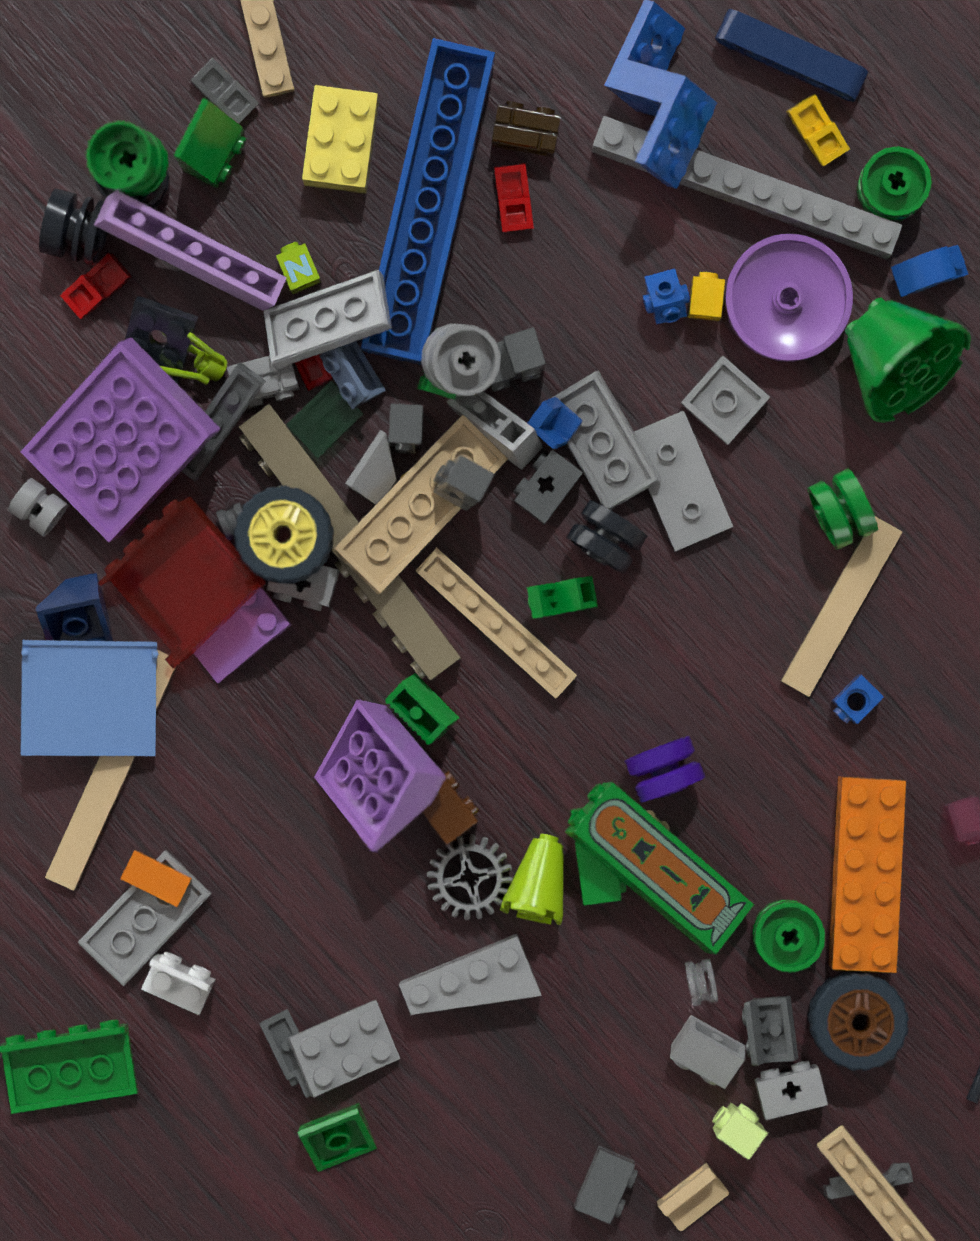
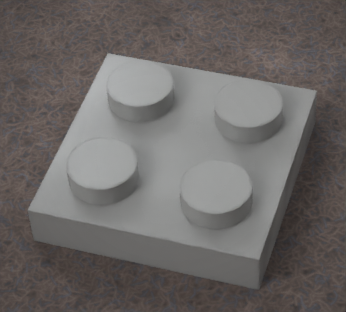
(725, 400)

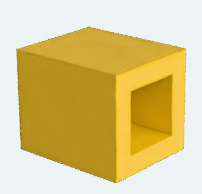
(706, 297)

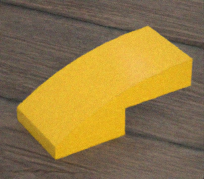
(818, 130)

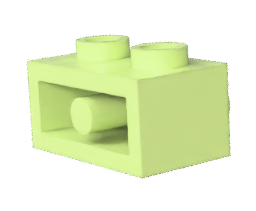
(739, 1129)

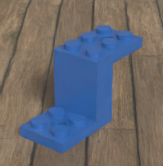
(674, 100)

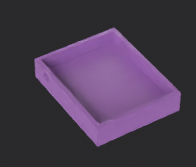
(120, 439)

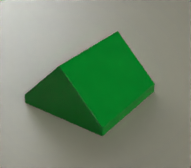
(337, 1137)

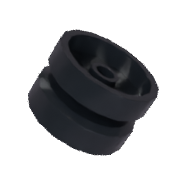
(608, 534)

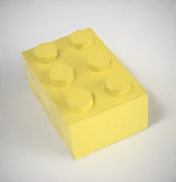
(340, 139)

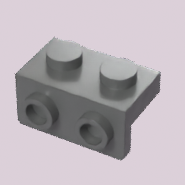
(770, 1030)

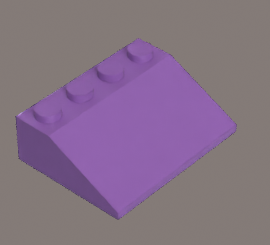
(242, 636)
(378, 774)

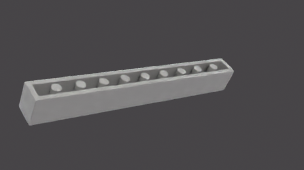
(761, 193)

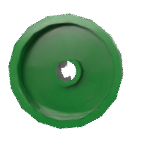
(907, 171)
(842, 509)
(805, 943)

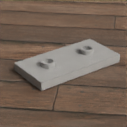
(327, 319)
(606, 443)
(687, 493)
(140, 925)

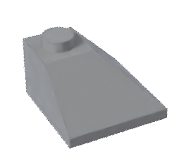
(375, 471)

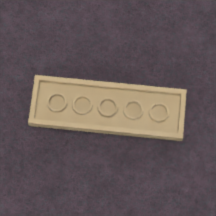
(411, 510)

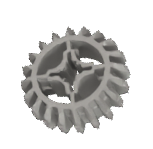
(476, 904)

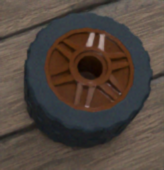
(875, 1038)

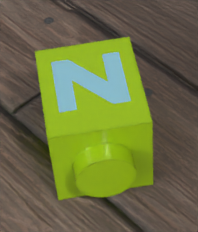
(298, 267)

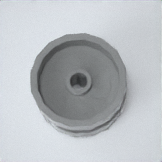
(479, 360)

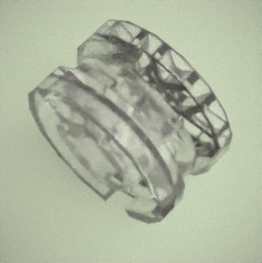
(697, 982)

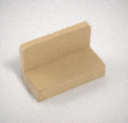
(693, 1197)

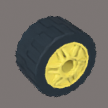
(259, 527)

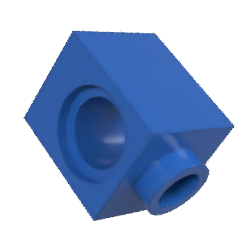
(870, 696)

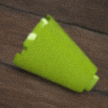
(538, 883)

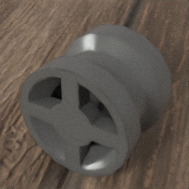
(228, 520)

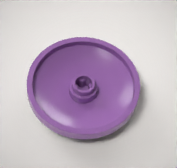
(788, 297)

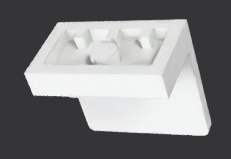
(178, 983)

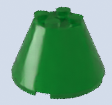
(903, 356)

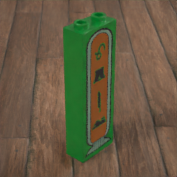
(658, 867)

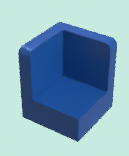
(555, 422)

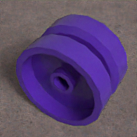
(666, 773)

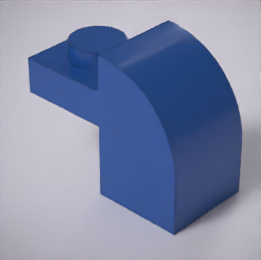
(929, 270)

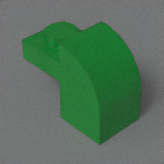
(562, 597)

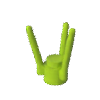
(208, 363)

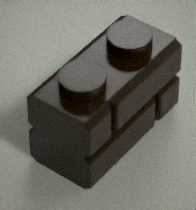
(526, 129)

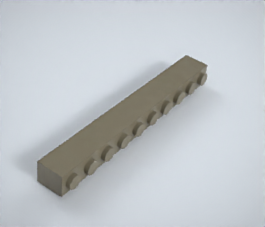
(396, 603)

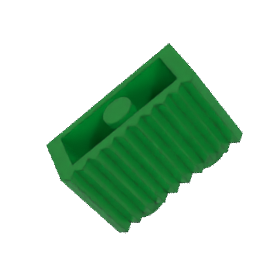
(421, 708)

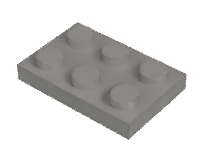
(343, 1048)

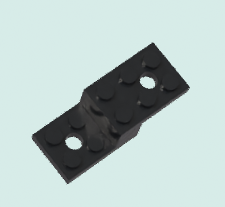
(176, 325)

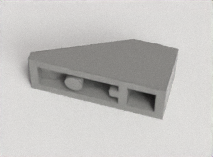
(500, 426)

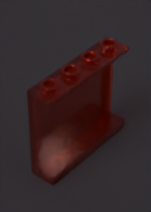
(183, 578)

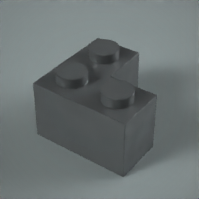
(519, 358)

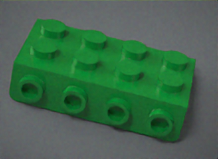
(69, 1066)

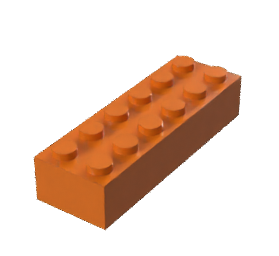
(867, 874)

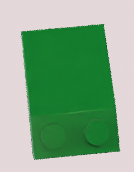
(210, 144)

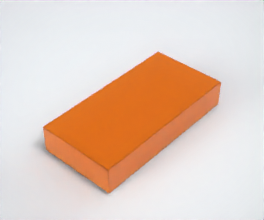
(156, 878)

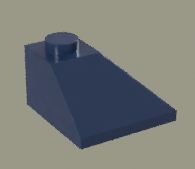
(76, 611)

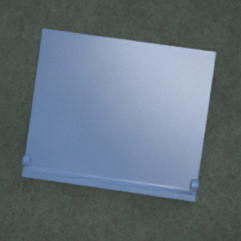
(88, 698)

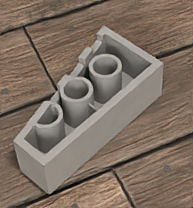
(478, 978)

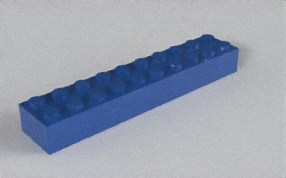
(430, 195)

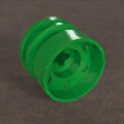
(112, 152)

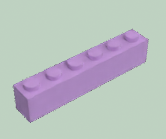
(190, 251)

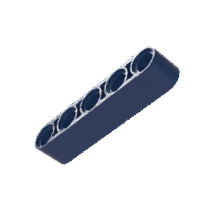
(791, 55)

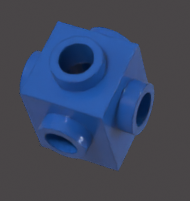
(665, 297)

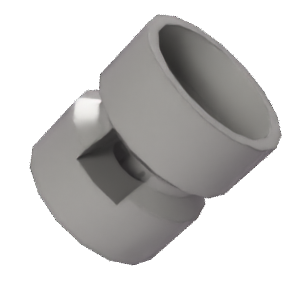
(29, 499)

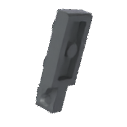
(277, 1031)
(896, 1175)

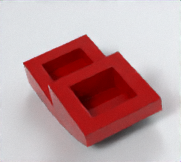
(513, 197)
(96, 286)

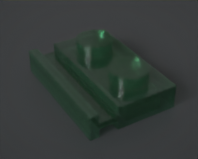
(324, 420)

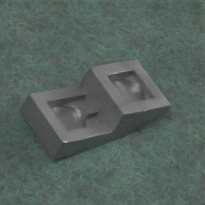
(224, 91)

